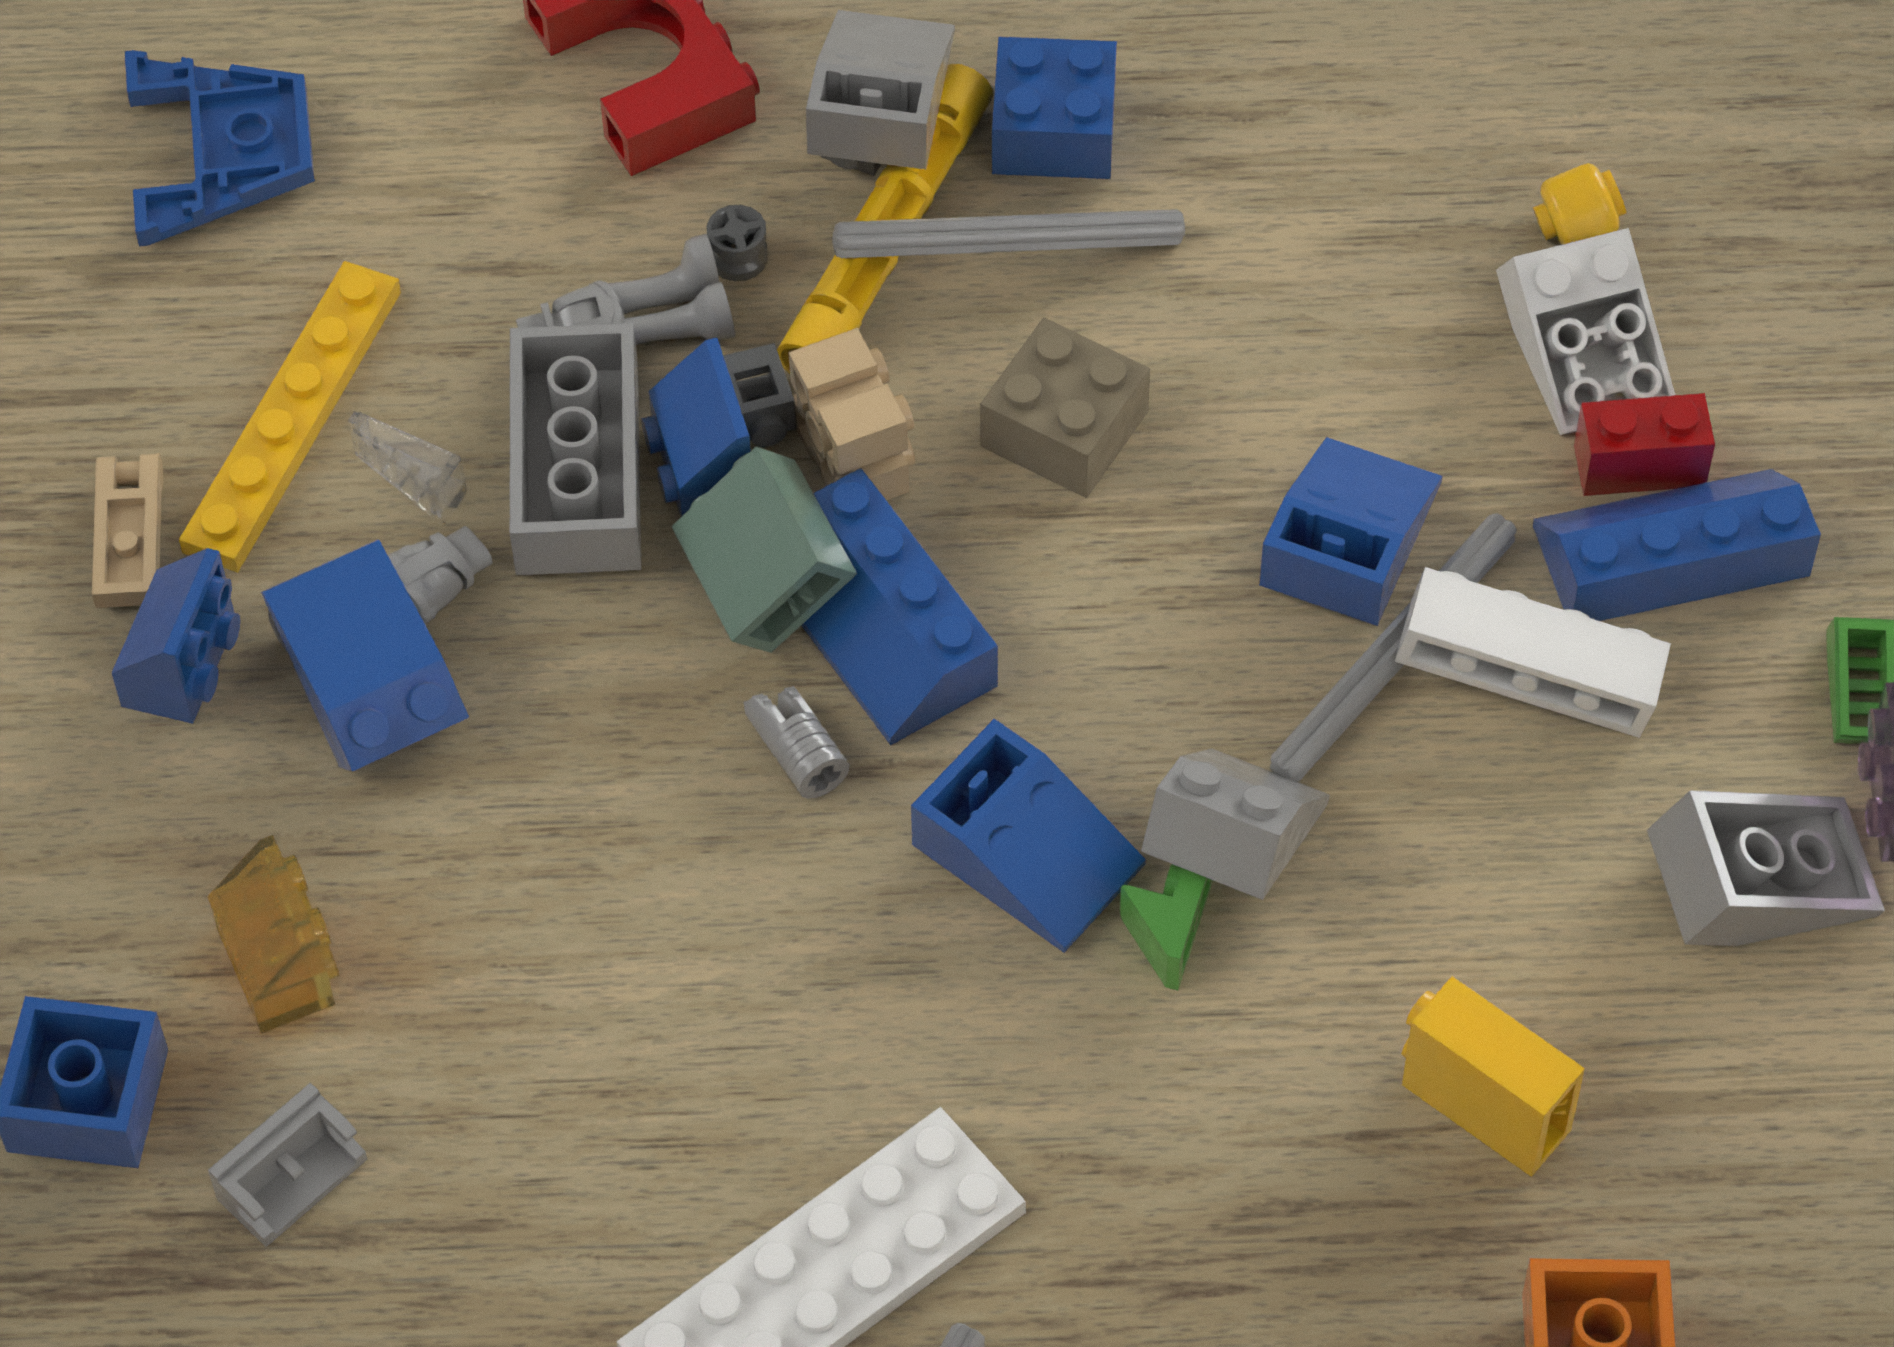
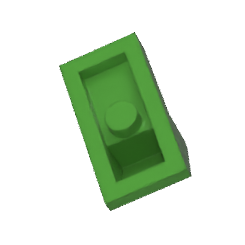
(1166, 922)

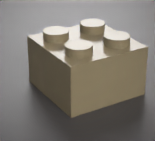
(1064, 407)

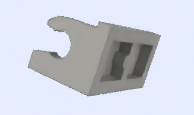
(287, 1165)

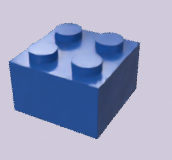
(1054, 107)
(81, 1082)

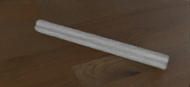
(1008, 233)
(1378, 662)

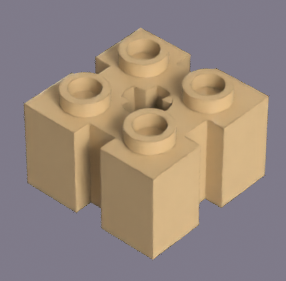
(850, 415)

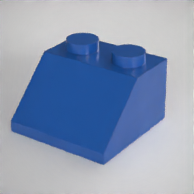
(695, 425)

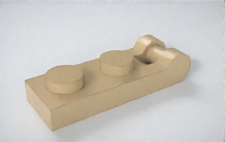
(126, 529)

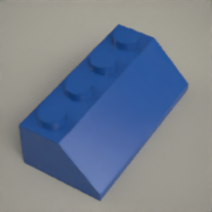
(1680, 545)
(898, 624)

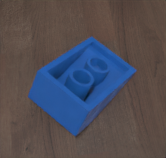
(364, 656)

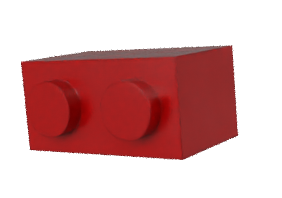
(1643, 444)

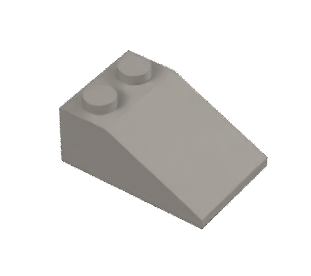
(1230, 820)
(1761, 866)

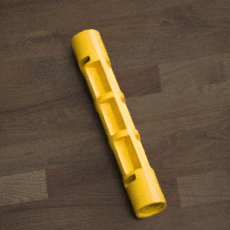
(898, 194)

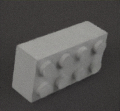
(574, 449)

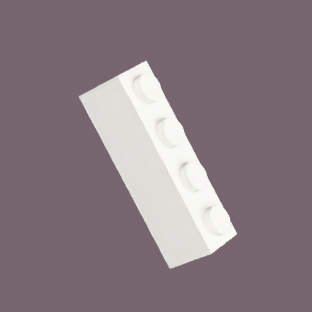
(1533, 652)

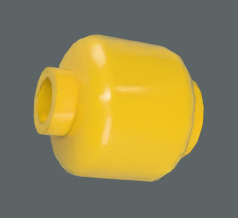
(1579, 205)

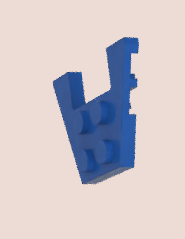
(246, 140)

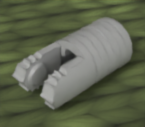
(798, 742)

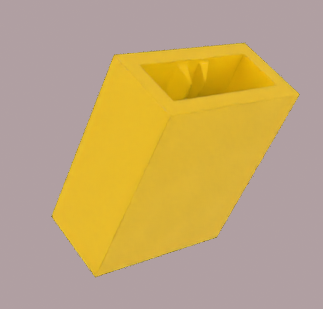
(1490, 1074)

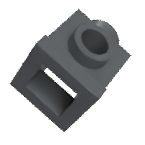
(764, 399)

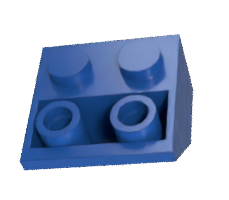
(178, 639)

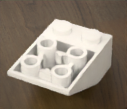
(1585, 324)

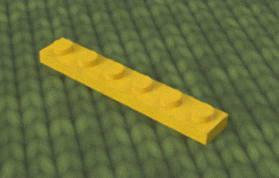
(291, 415)

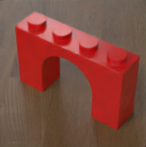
(675, 110)

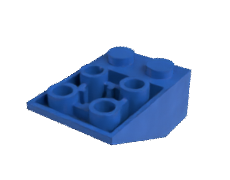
(1347, 530)
(1023, 836)

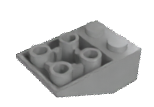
(878, 89)

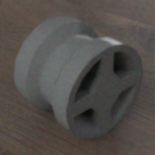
(746, 230)

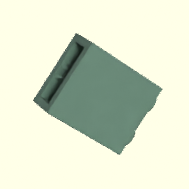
(763, 549)

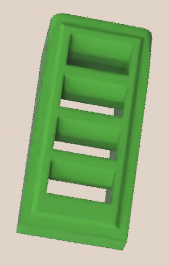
(1860, 634)

